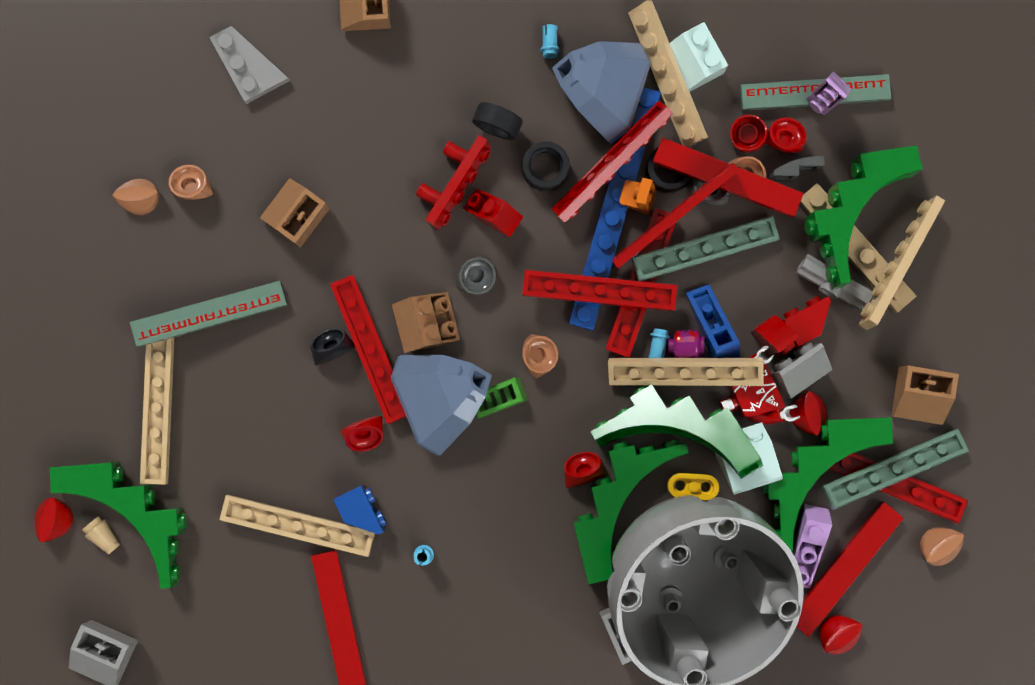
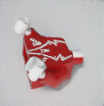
(759, 402)

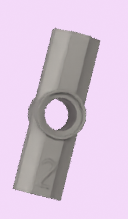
(852, 293)

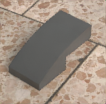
(791, 170)

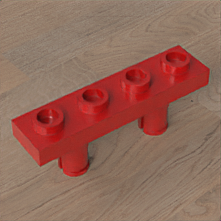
(454, 191)

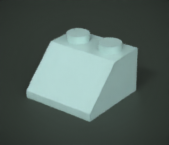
(698, 56)
(766, 474)

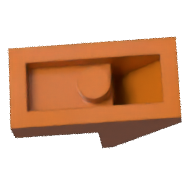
(639, 195)

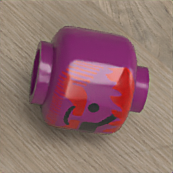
(687, 344)

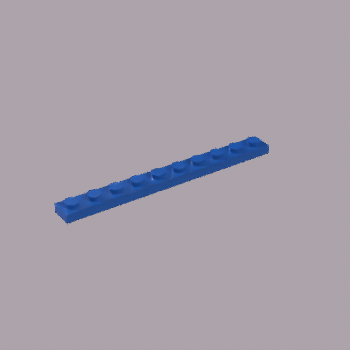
(611, 221)

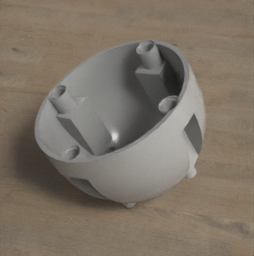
(710, 603)

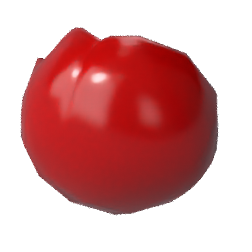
(748, 133)

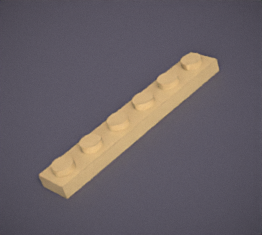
(668, 74)
(861, 252)
(897, 269)
(686, 371)
(157, 412)
(297, 525)

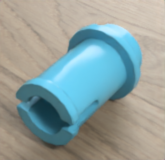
(550, 48)
(658, 343)
(428, 551)

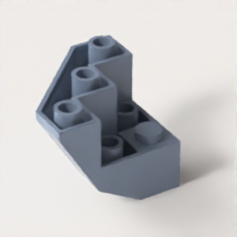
(605, 84)
(439, 396)

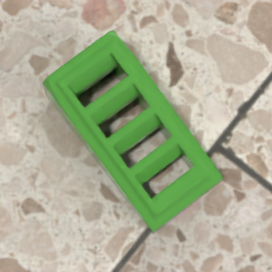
(519, 392)

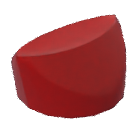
(787, 135)
(811, 412)
(364, 434)
(583, 469)
(52, 519)
(839, 634)

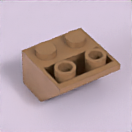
(364, 14)
(295, 212)
(425, 321)
(924, 394)

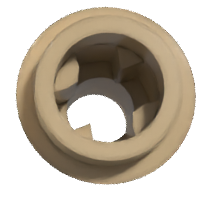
(101, 535)

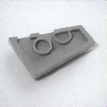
(246, 65)

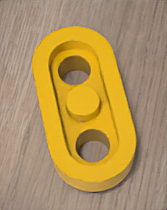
(692, 485)

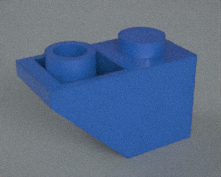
(358, 510)

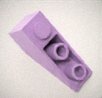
(828, 94)
(810, 540)

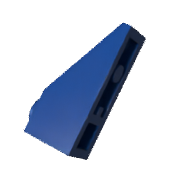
(713, 324)

